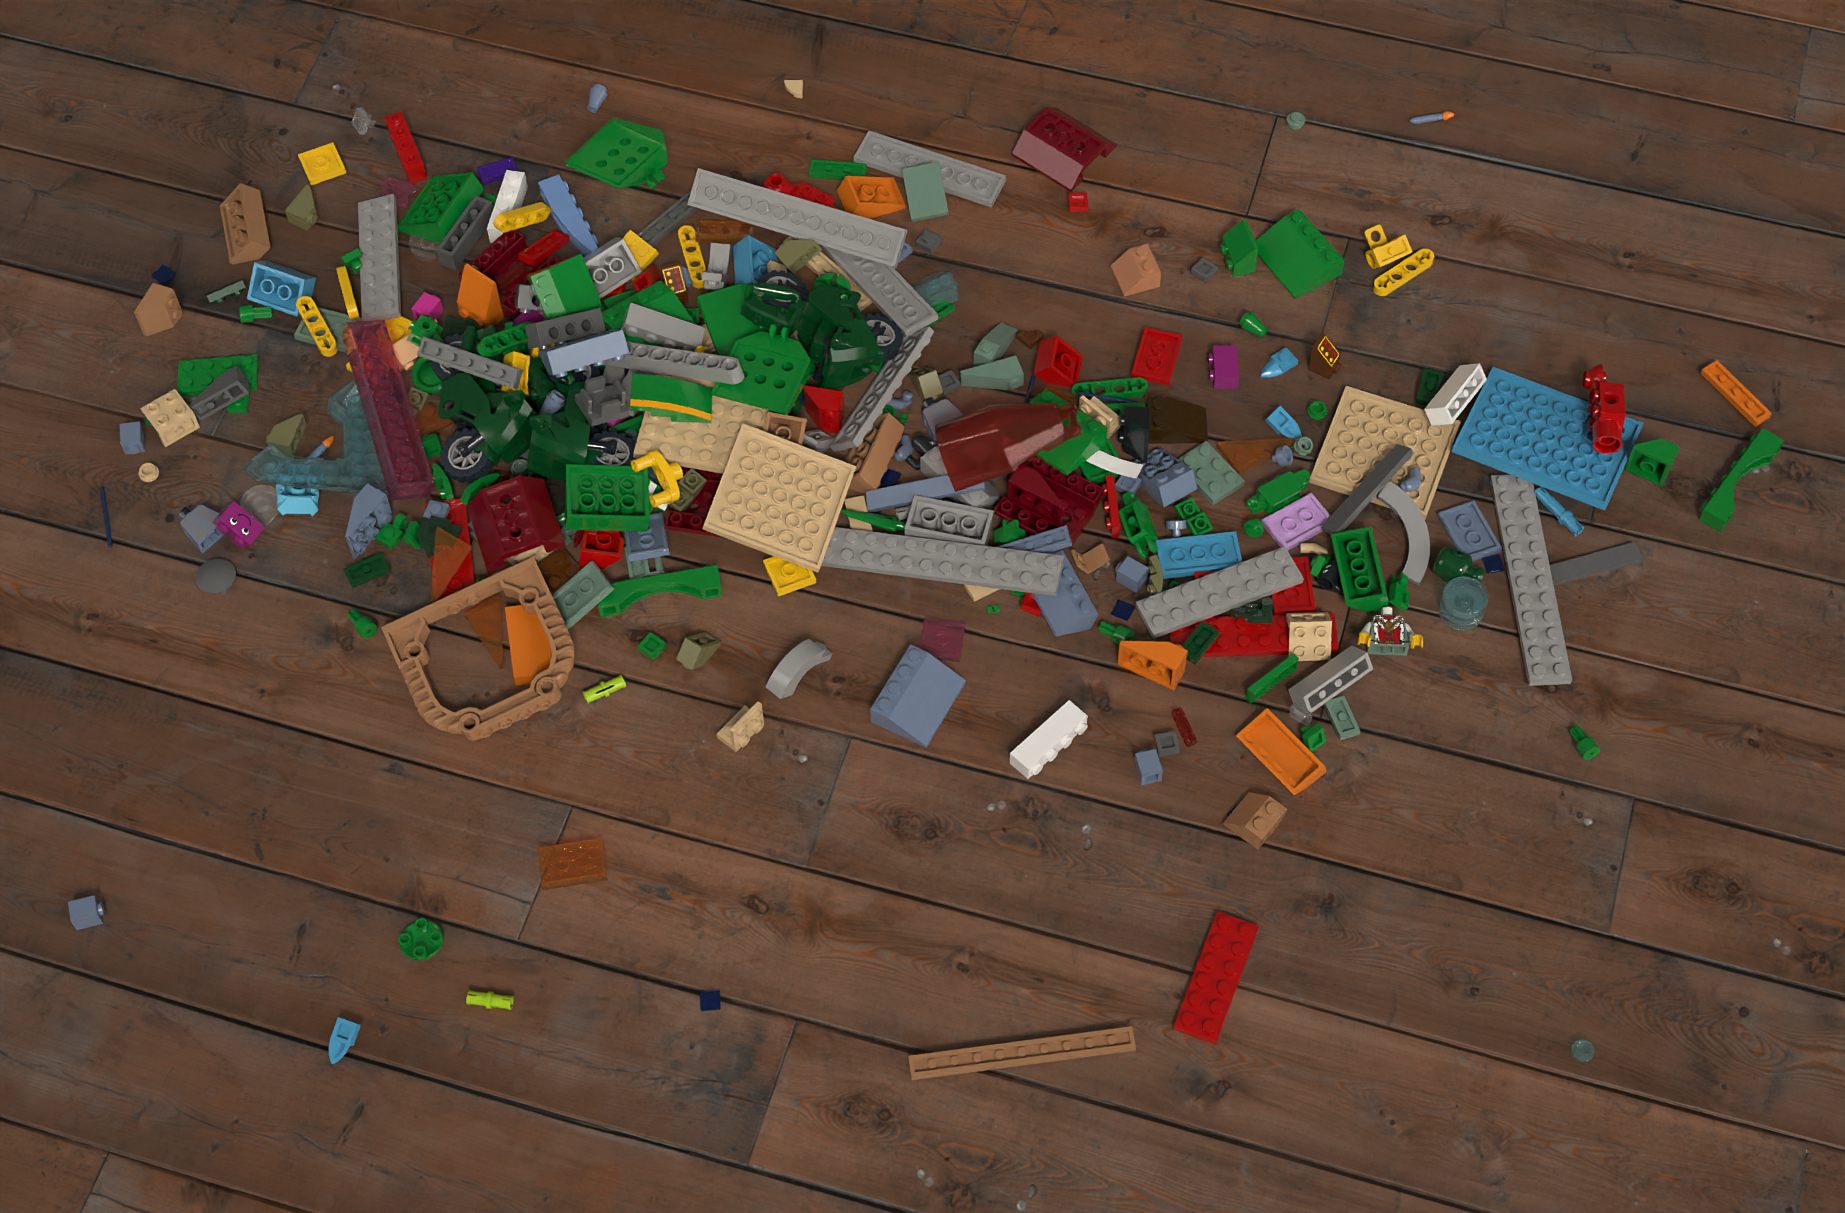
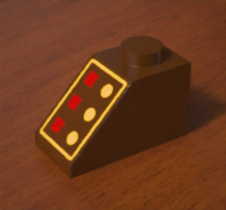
(674, 279)
(1324, 358)

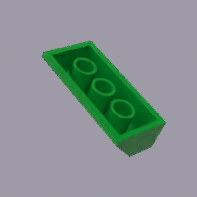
(1360, 569)

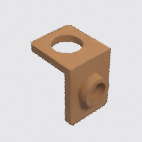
(1092, 559)

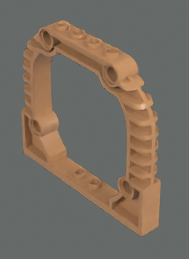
(409, 634)

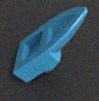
(1279, 364)
(1283, 423)
(342, 1038)

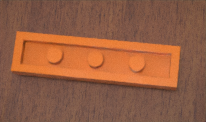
(1736, 393)

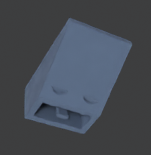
(1166, 477)
(367, 518)

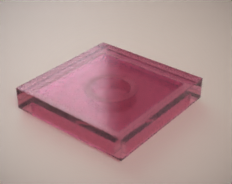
(943, 639)

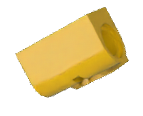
(1384, 252)
(521, 362)

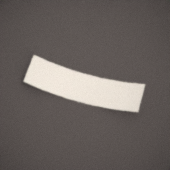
(1115, 464)

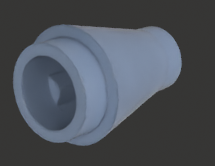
(596, 97)
(552, 403)

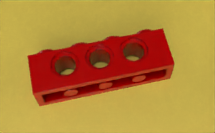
(405, 147)

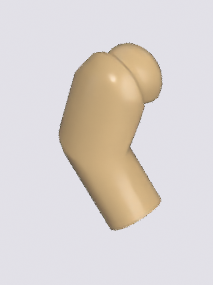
(1312, 548)

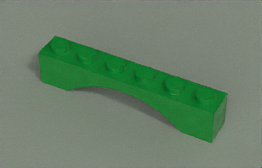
(1760, 453)
(698, 582)

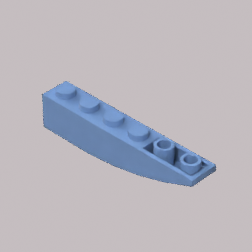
(566, 214)

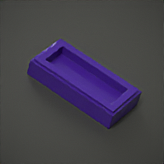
(496, 171)

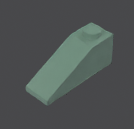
(994, 344)
(995, 375)

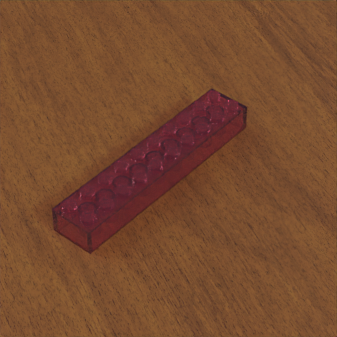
(387, 410)

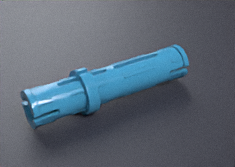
(1564, 517)

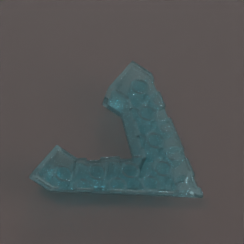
(345, 475)

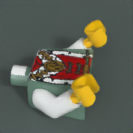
(1389, 635)

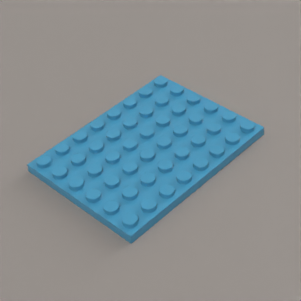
(1542, 439)

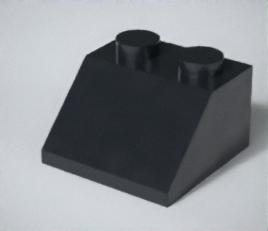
(1135, 433)

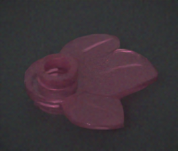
(400, 190)

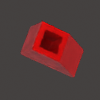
(647, 278)

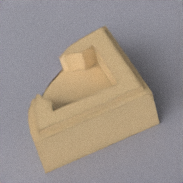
(794, 87)

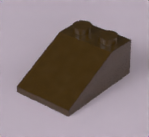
(1176, 421)

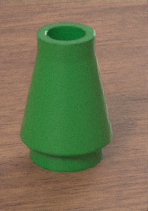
(1251, 323)

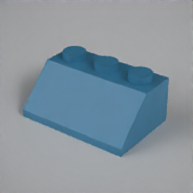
(751, 259)
(279, 286)

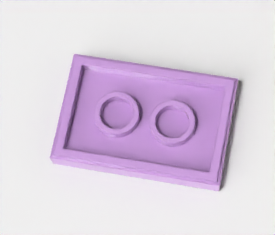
(1296, 521)

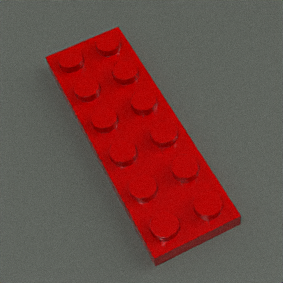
(465, 575)
(1216, 978)

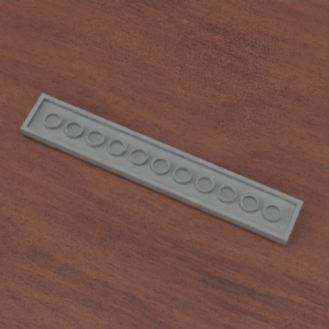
(797, 217)
(944, 561)
(1530, 581)

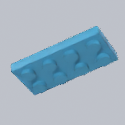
(1198, 554)

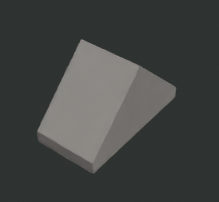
(817, 440)

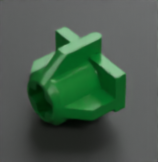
(1008, 532)

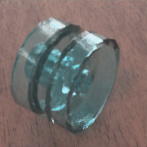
(1463, 603)

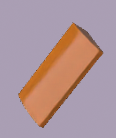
(528, 645)
(1281, 752)

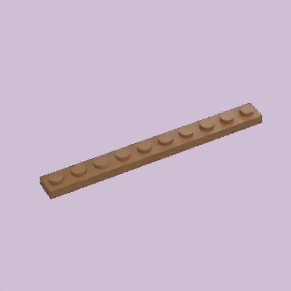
(1021, 1053)

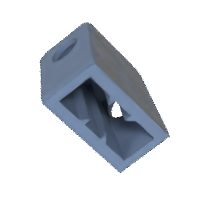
(937, 413)
(199, 526)

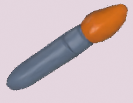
(1432, 117)
(326, 443)

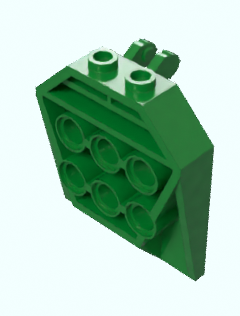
(623, 155)
(772, 369)

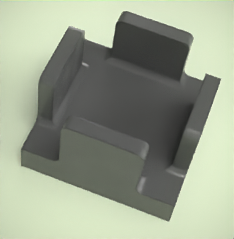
(602, 403)

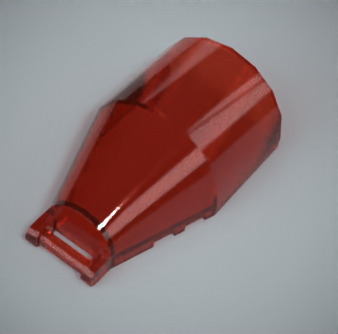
(1000, 438)

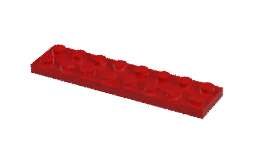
(1247, 638)

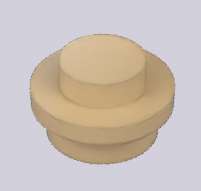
(148, 472)

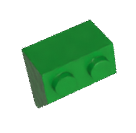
(1239, 250)
(1652, 460)

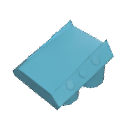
(297, 500)

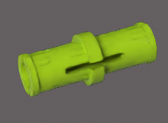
(591, 695)
(490, 1000)

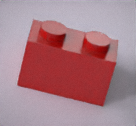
(1057, 363)
(825, 408)

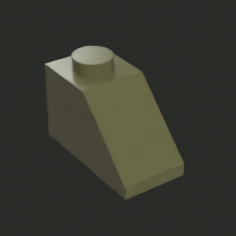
(302, 209)
(797, 253)
(925, 382)
(287, 435)
(697, 650)

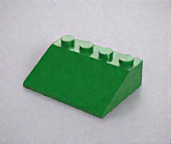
(440, 205)
(1299, 254)
(564, 289)
(655, 297)
(723, 318)
(1076, 450)
(606, 498)

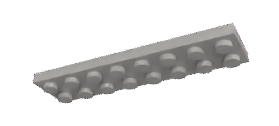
(958, 176)
(379, 258)
(886, 290)
(881, 391)
(1219, 592)

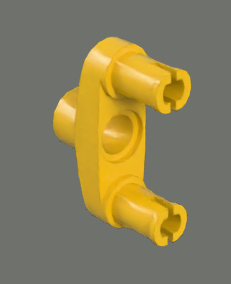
(666, 474)

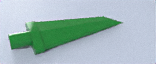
(875, 519)

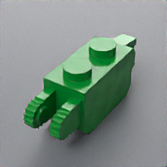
(1278, 492)
(1138, 524)

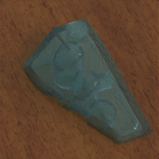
(937, 288)

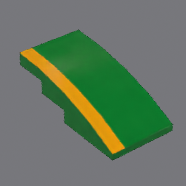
(671, 398)

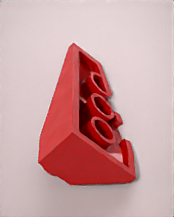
(601, 547)

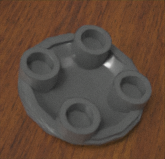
(215, 576)

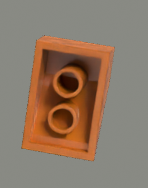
(870, 196)
(479, 298)
(1154, 660)

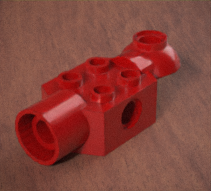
(800, 190)
(1606, 410)

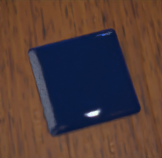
(163, 274)
(890, 478)
(1493, 564)
(1123, 610)
(710, 1000)

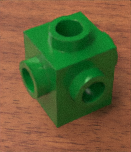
(423, 327)

